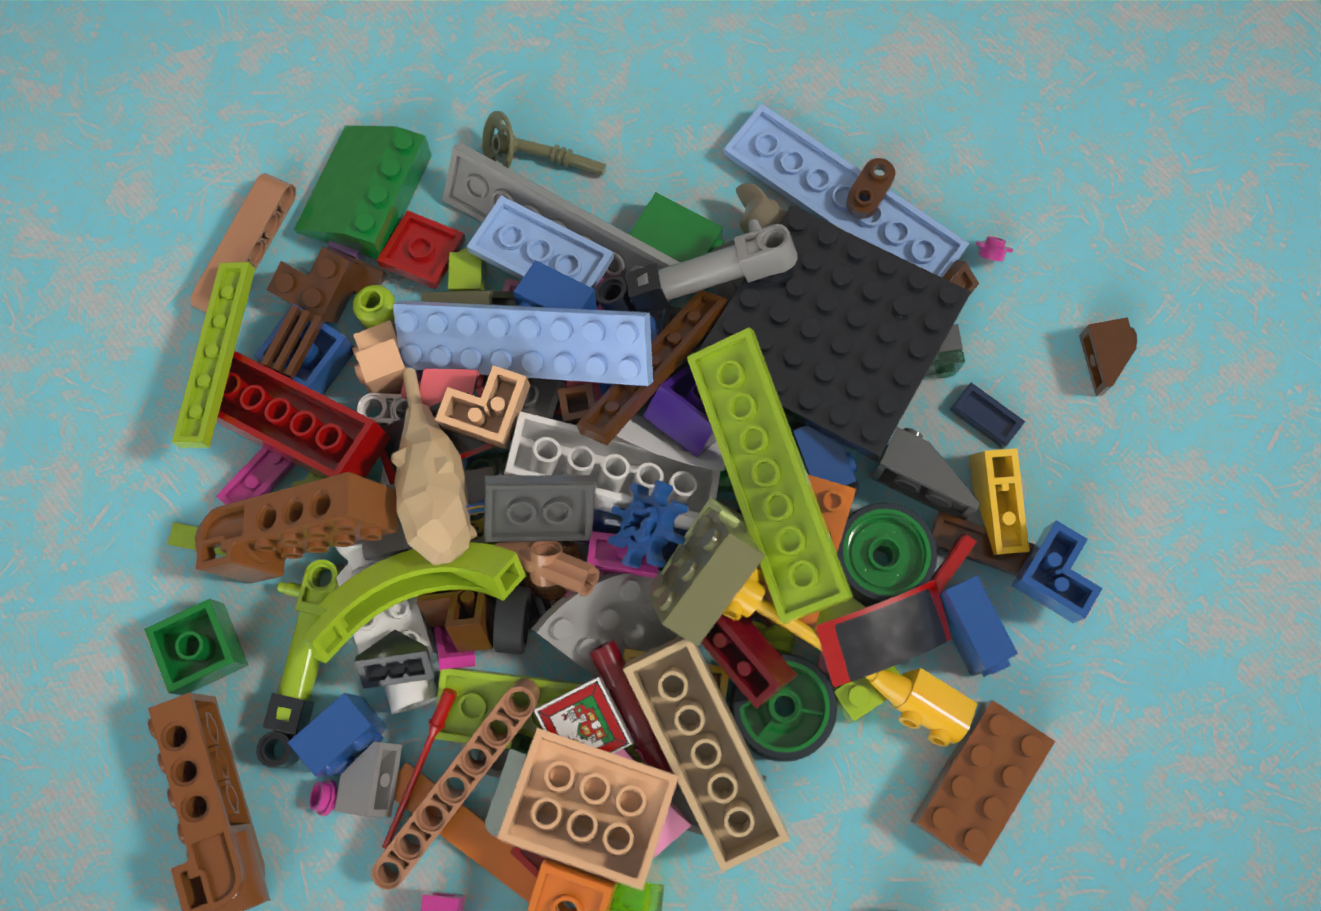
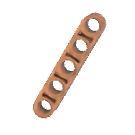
(249, 232)

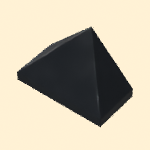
(394, 661)

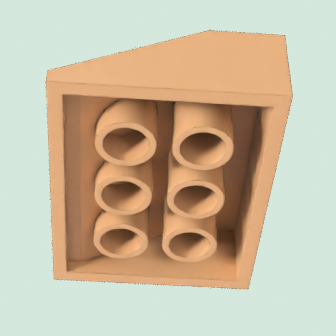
(588, 809)

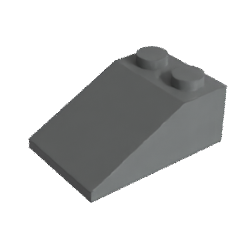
(921, 473)

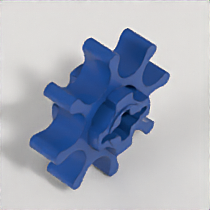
(648, 524)

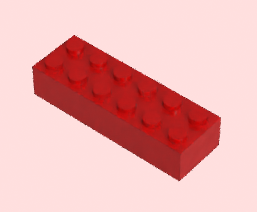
(298, 421)

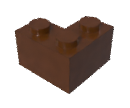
(323, 289)
(464, 614)

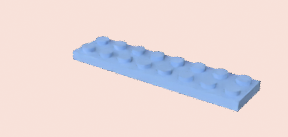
(820, 186)
(527, 341)

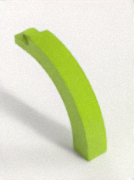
(405, 576)

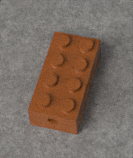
(982, 782)

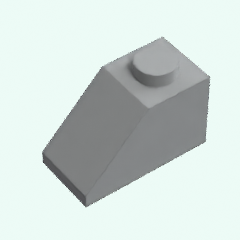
(370, 782)

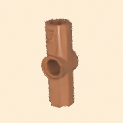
(552, 567)

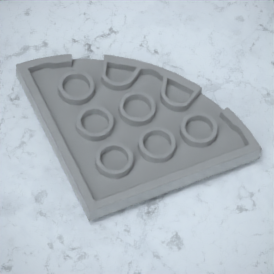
(614, 610)

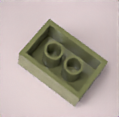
(704, 576)

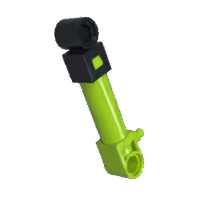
(291, 706)

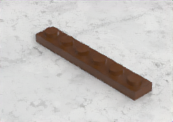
(668, 351)

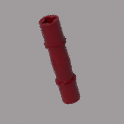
(610, 667)

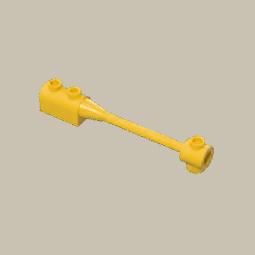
(915, 693)

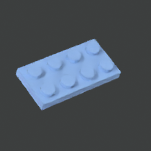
(517, 237)

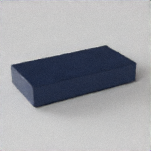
(987, 415)

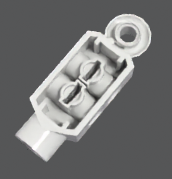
(405, 618)

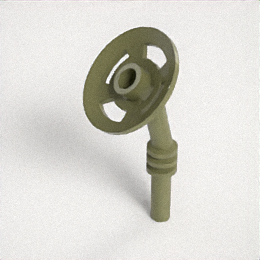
(508, 144)

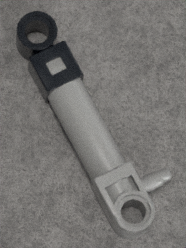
(650, 289)

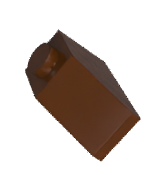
(1107, 351)

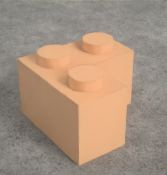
(379, 359)
(492, 415)

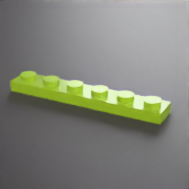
(213, 356)

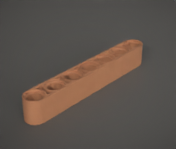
(448, 798)

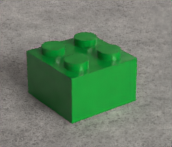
(196, 647)

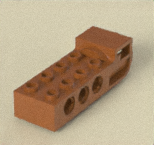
(291, 522)
(213, 815)

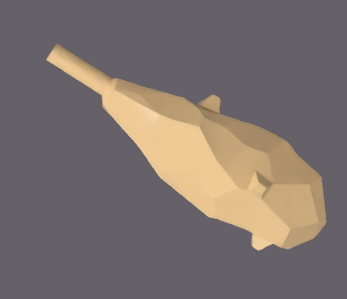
(430, 484)

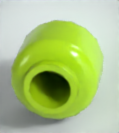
(374, 306)

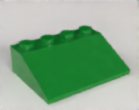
(365, 187)

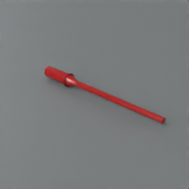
(436, 723)

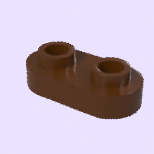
(872, 186)

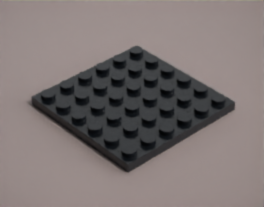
(845, 331)

